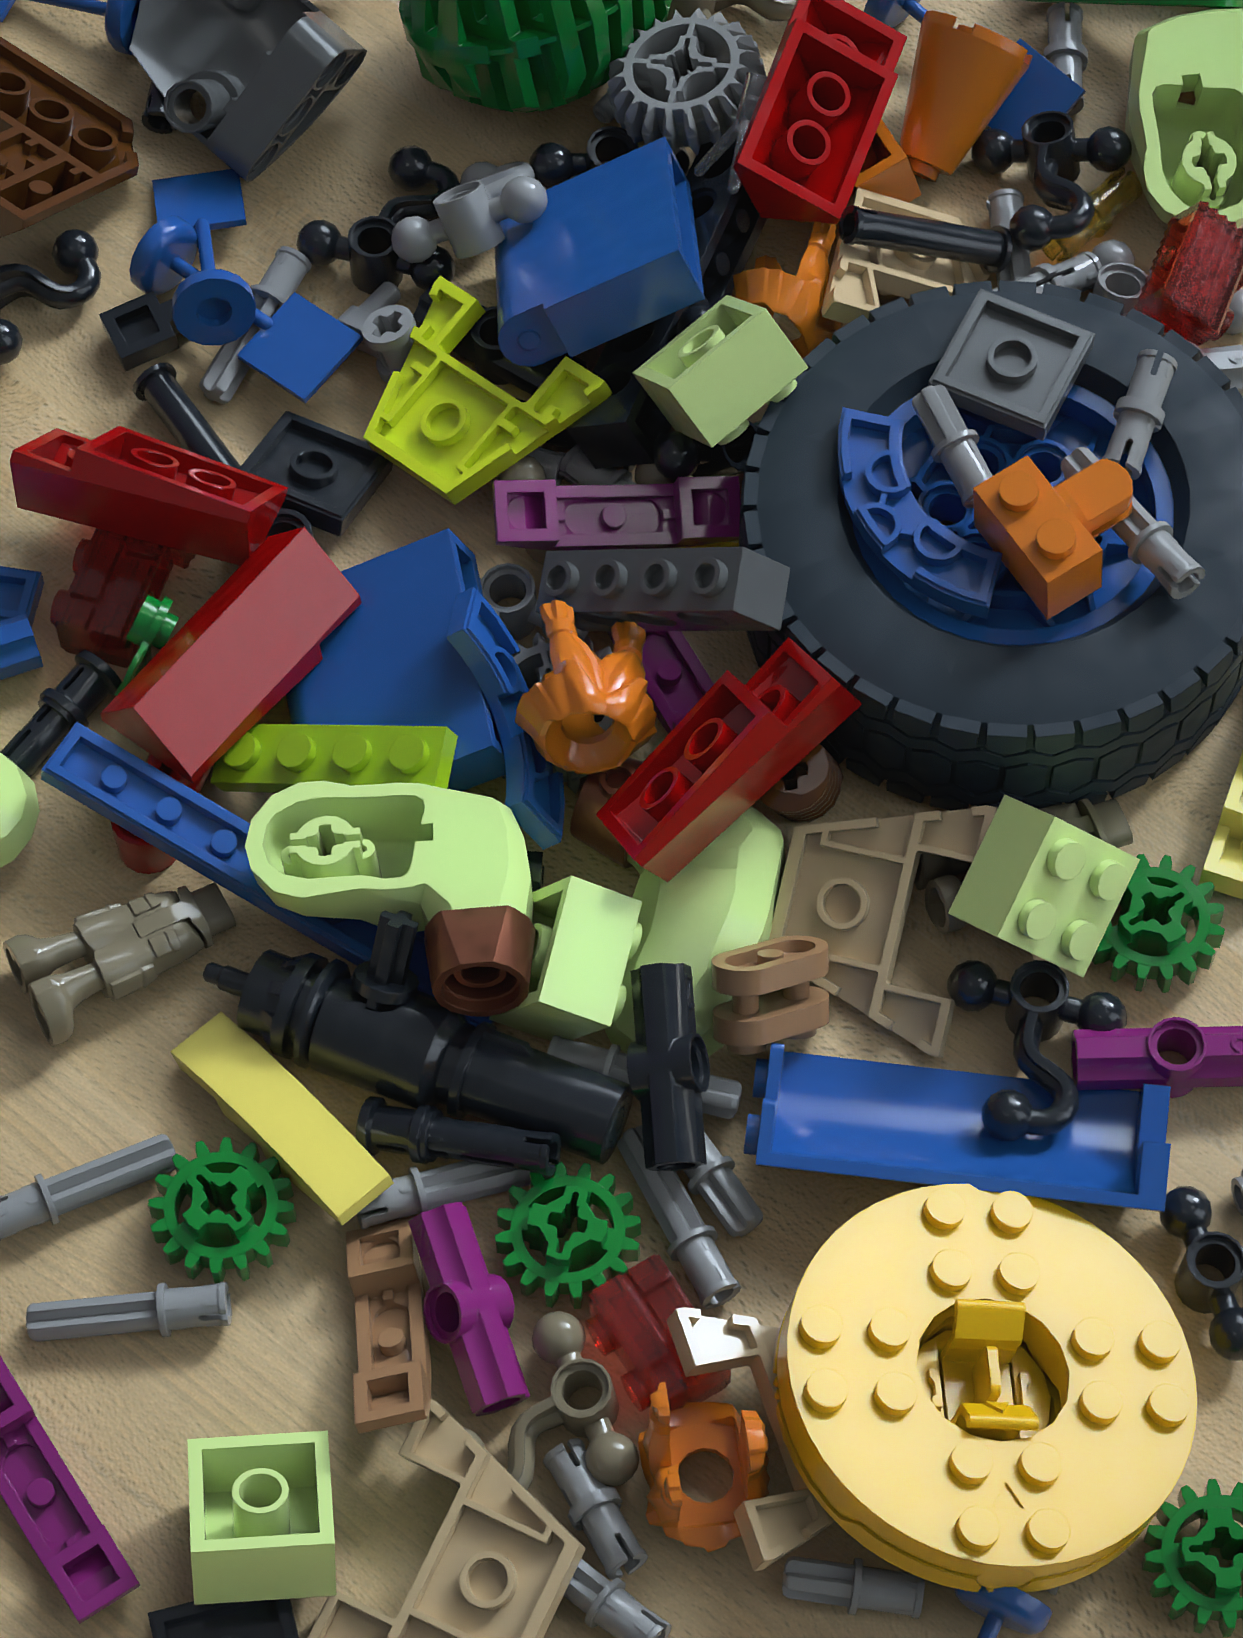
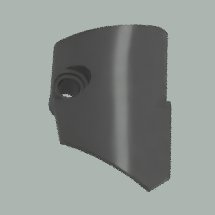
(255, 62)

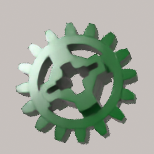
(1157, 950)
(544, 1224)
(214, 1238)
(1191, 1560)

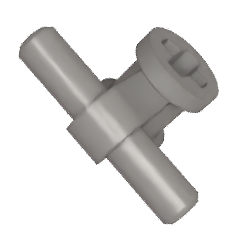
(383, 328)

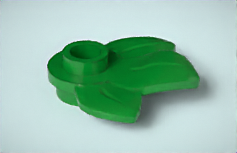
(149, 629)

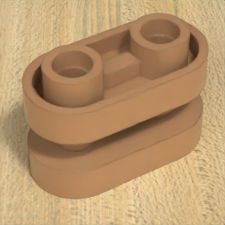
(770, 992)

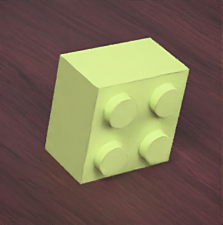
(721, 371)
(1044, 885)
(577, 960)
(261, 1517)

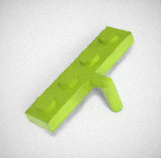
(284, 754)

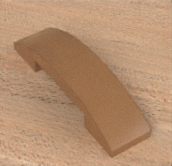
(390, 1327)

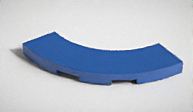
(896, 526)
(487, 649)

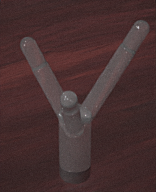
(750, 94)

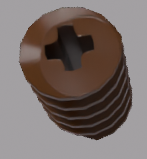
(815, 791)

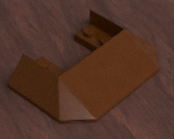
(54, 142)

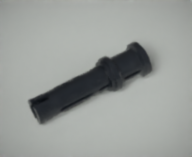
(60, 709)
(429, 1135)

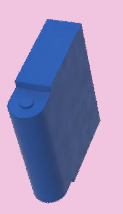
(599, 259)
(394, 657)

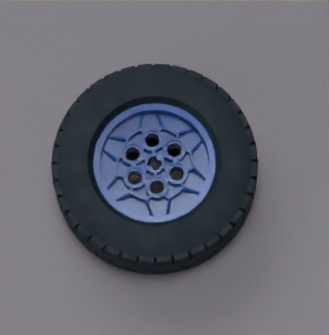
(1011, 698)

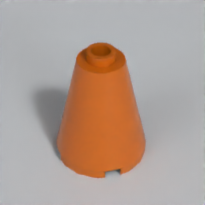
(955, 91)

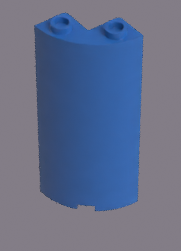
(930, 1131)

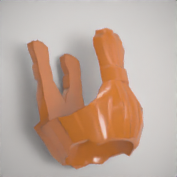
(791, 295)
(582, 685)
(693, 1429)

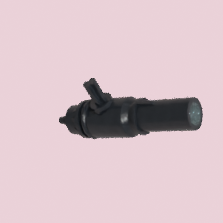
(414, 1051)

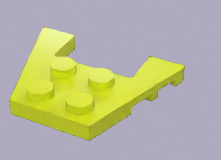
(455, 424)

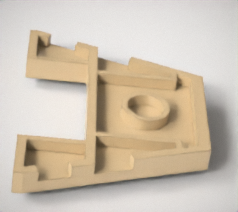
(866, 271)
(854, 891)
(706, 1345)
(493, 1563)

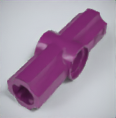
(1132, 1058)
(468, 1309)

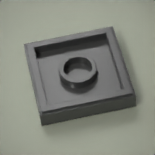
(1012, 363)

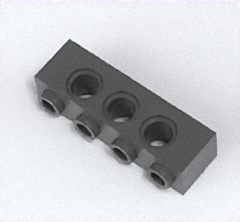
(668, 588)

